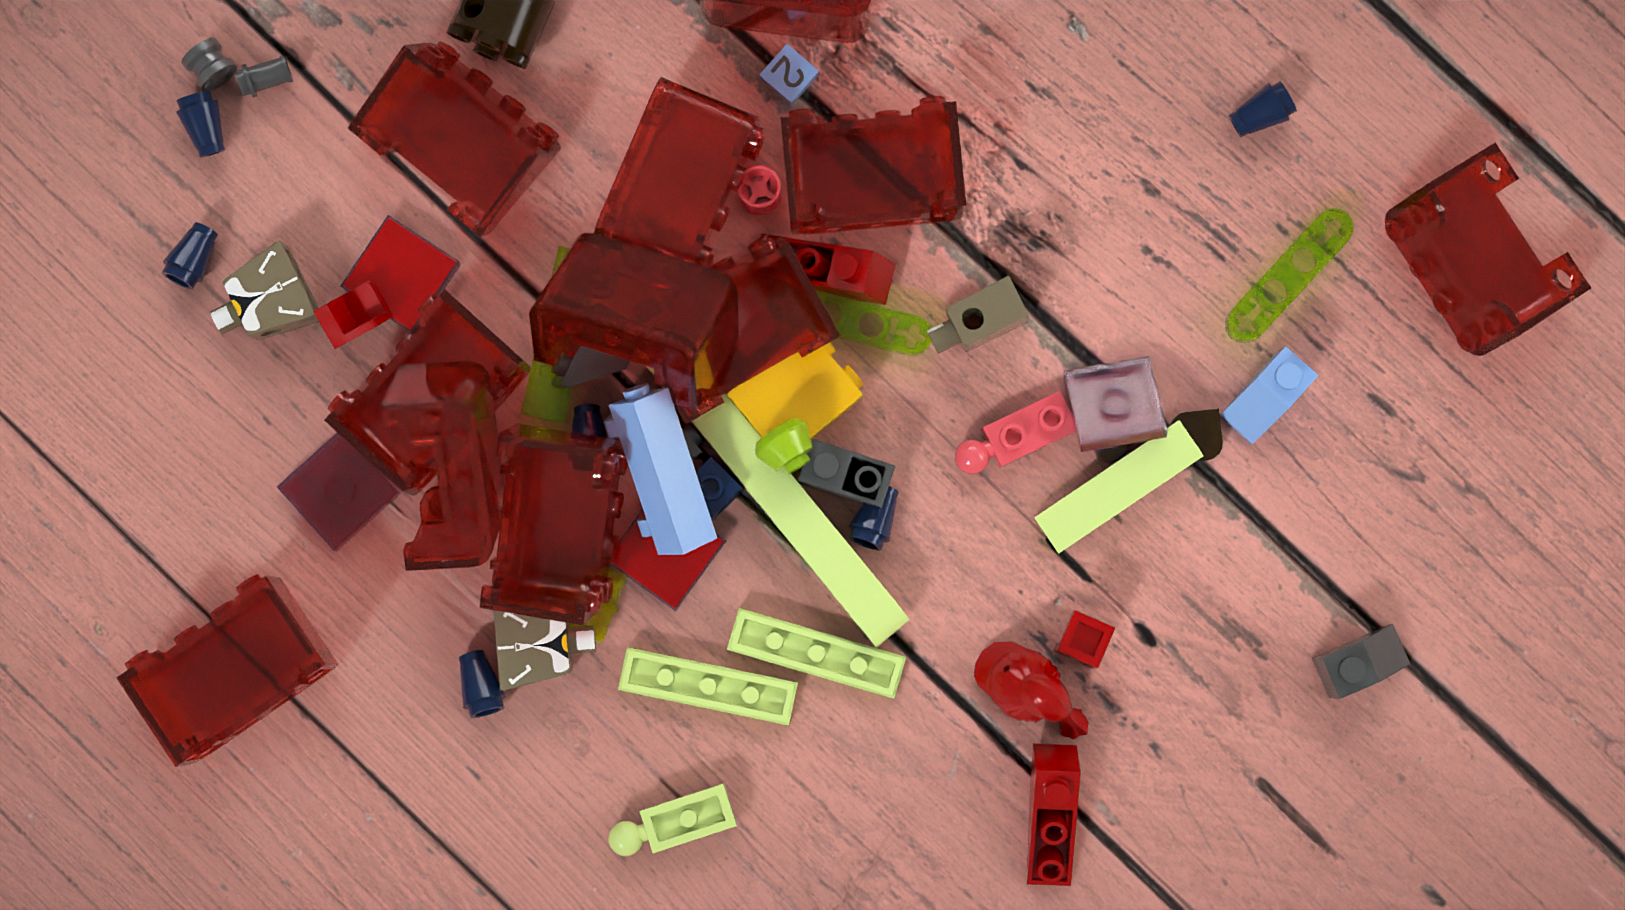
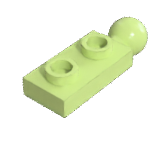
(675, 822)

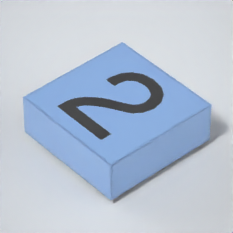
(789, 74)

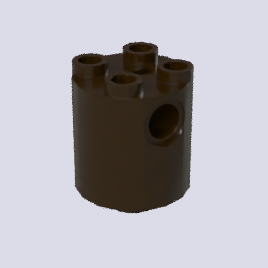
(501, 27)

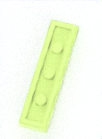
(1118, 487)
(816, 653)
(707, 686)

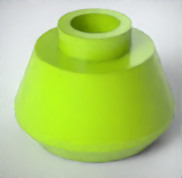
(785, 446)

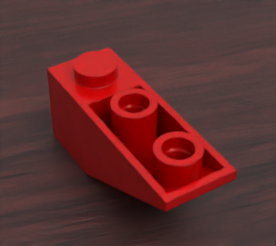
(844, 270)
(1052, 813)

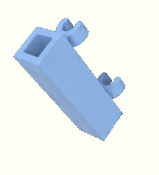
(661, 470)

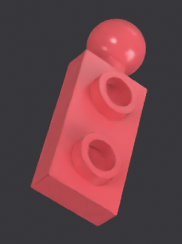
(1017, 434)

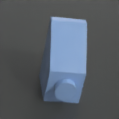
(1269, 395)

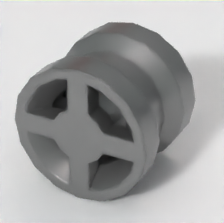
(209, 64)

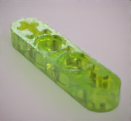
(1289, 276)
(854, 310)

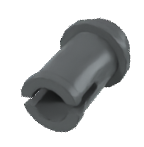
(263, 76)

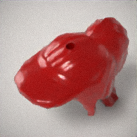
(1027, 687)

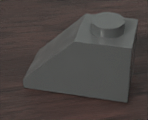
(1361, 662)

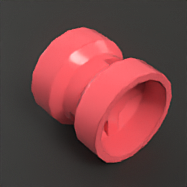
(760, 183)

